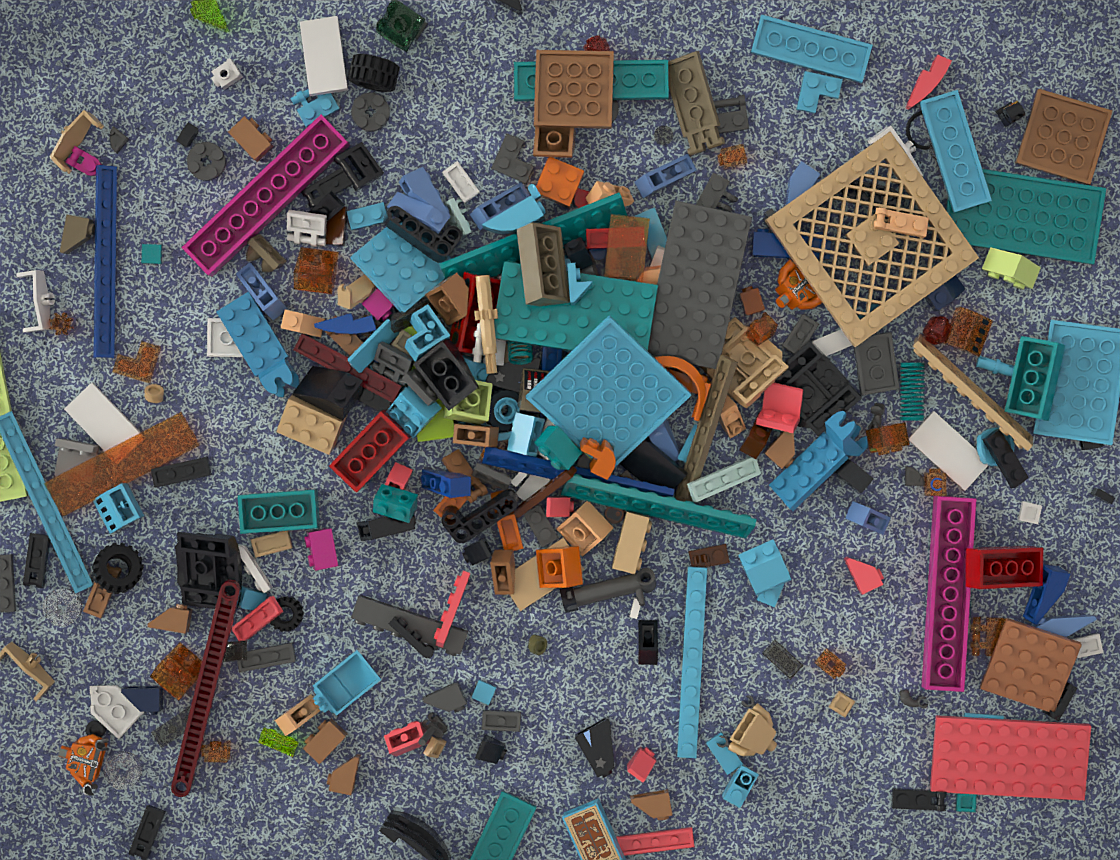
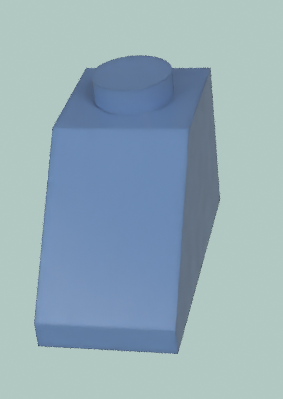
(867, 518)

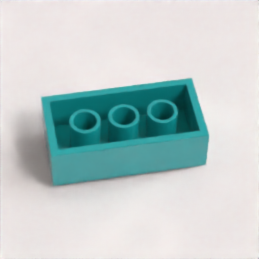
(1034, 378)
(278, 511)

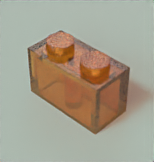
(887, 438)

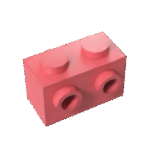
(405, 739)

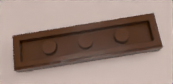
(545, 491)

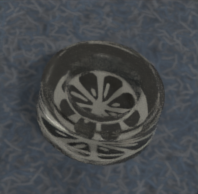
(663, 135)

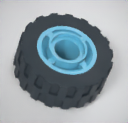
(498, 400)

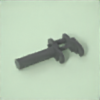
(435, 727)

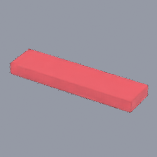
(656, 841)

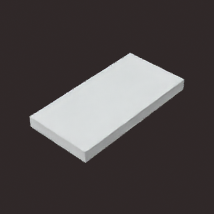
(323, 56)
(100, 418)
(948, 450)

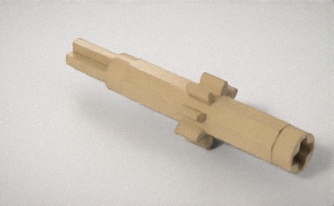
(486, 316)

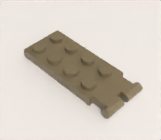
(694, 103)

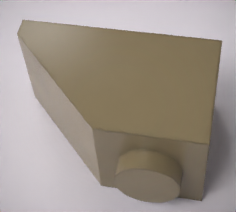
(75, 233)

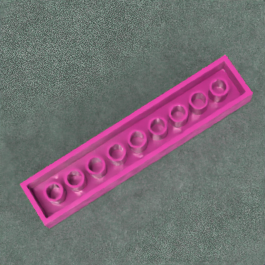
(265, 196)
(946, 594)

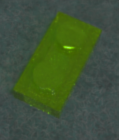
(278, 742)

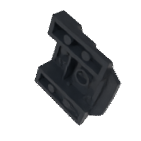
(823, 387)
(204, 566)
(416, 834)

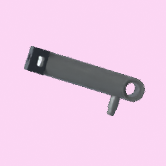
(609, 589)

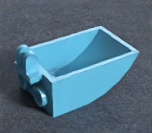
(518, 215)
(344, 684)

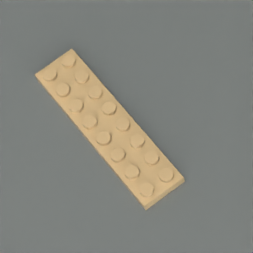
(968, 388)

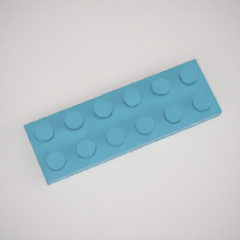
(811, 48)
(955, 151)

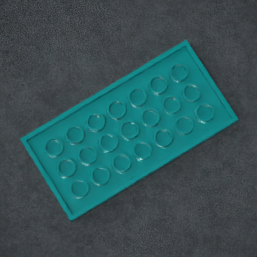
(1035, 217)
(566, 325)

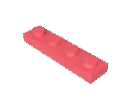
(454, 601)

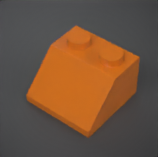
(559, 567)

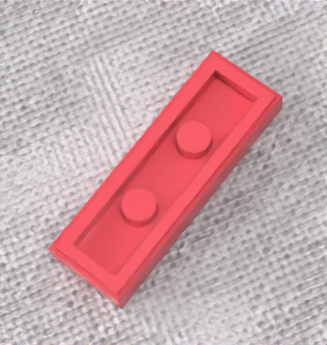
(257, 619)

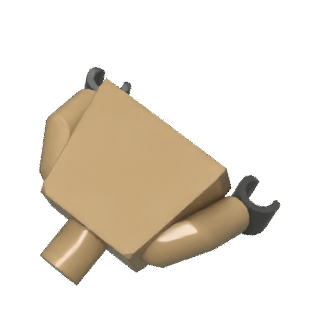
(753, 733)

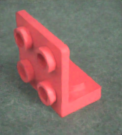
(781, 408)

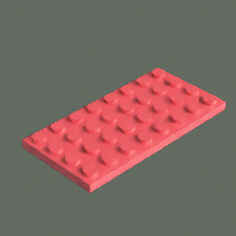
(1010, 757)

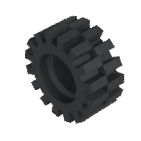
(297, 614)

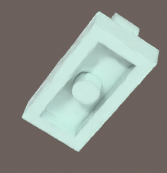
(457, 218)

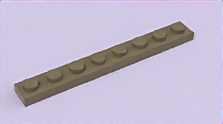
(707, 425)

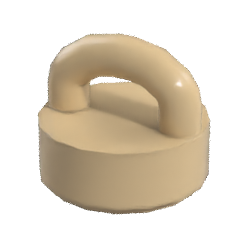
(154, 393)

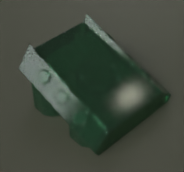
(399, 25)

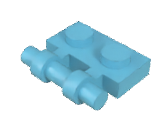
(310, 111)

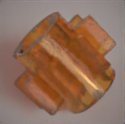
(56, 321)

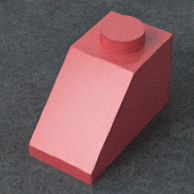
(399, 476)
(559, 506)
(864, 575)
(641, 763)

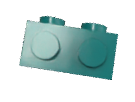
(558, 448)
(395, 503)

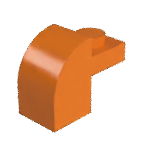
(603, 456)

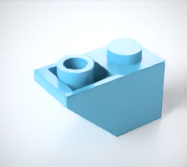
(739, 786)

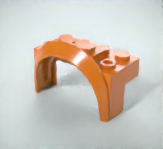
(690, 378)

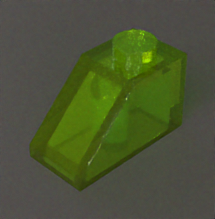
(209, 14)

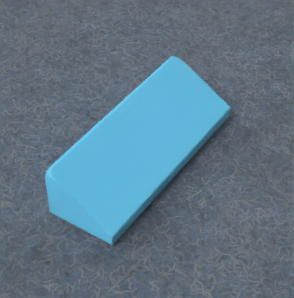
(656, 233)
(366, 352)

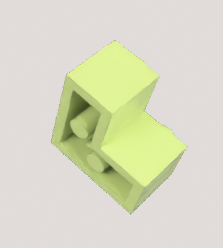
(1011, 267)

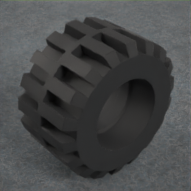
(373, 72)
(125, 554)

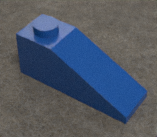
(1044, 597)

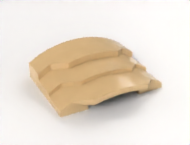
(756, 365)

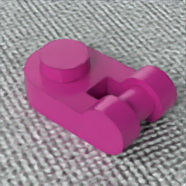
(88, 165)

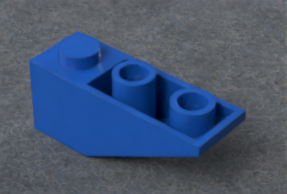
(446, 483)

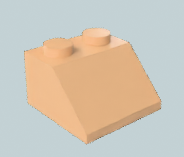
(585, 528)

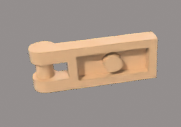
(901, 222)

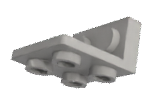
(73, 453)

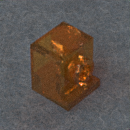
(761, 329)
(835, 671)
(216, 751)

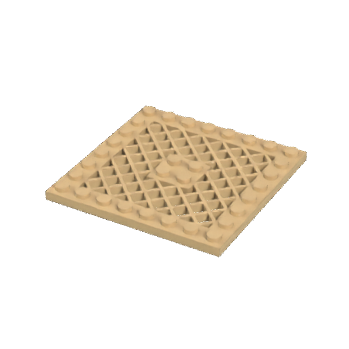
(871, 242)

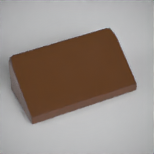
(337, 228)

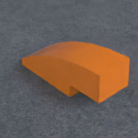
(509, 529)

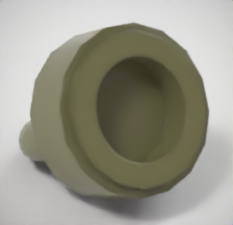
(537, 644)

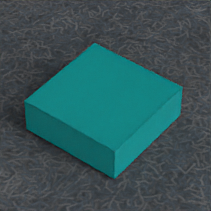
(151, 254)
(966, 802)

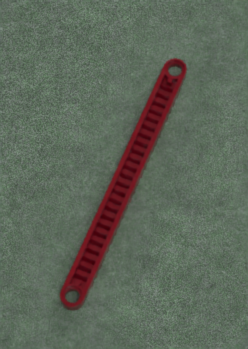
(205, 688)

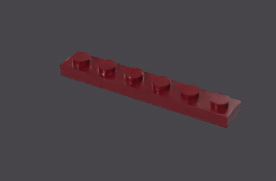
(335, 360)

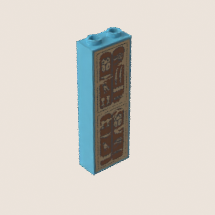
(592, 832)

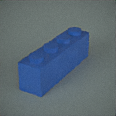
(767, 245)

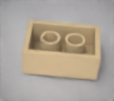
(310, 425)
(631, 542)

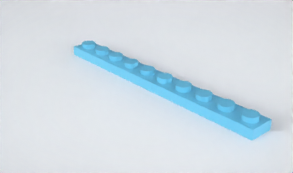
(44, 503)
(692, 662)

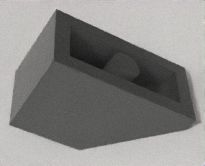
(447, 698)

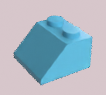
(764, 567)

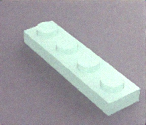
(723, 479)

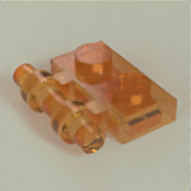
(993, 629)

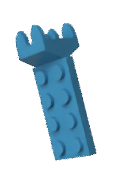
(258, 344)
(819, 461)

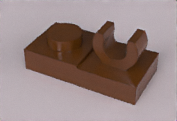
(709, 556)

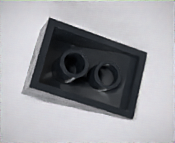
(447, 373)
(330, 390)

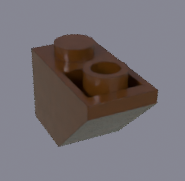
(755, 439)

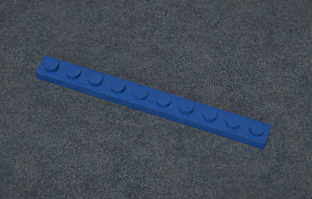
(105, 261)
(543, 468)

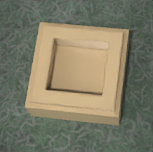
(841, 704)
(434, 747)

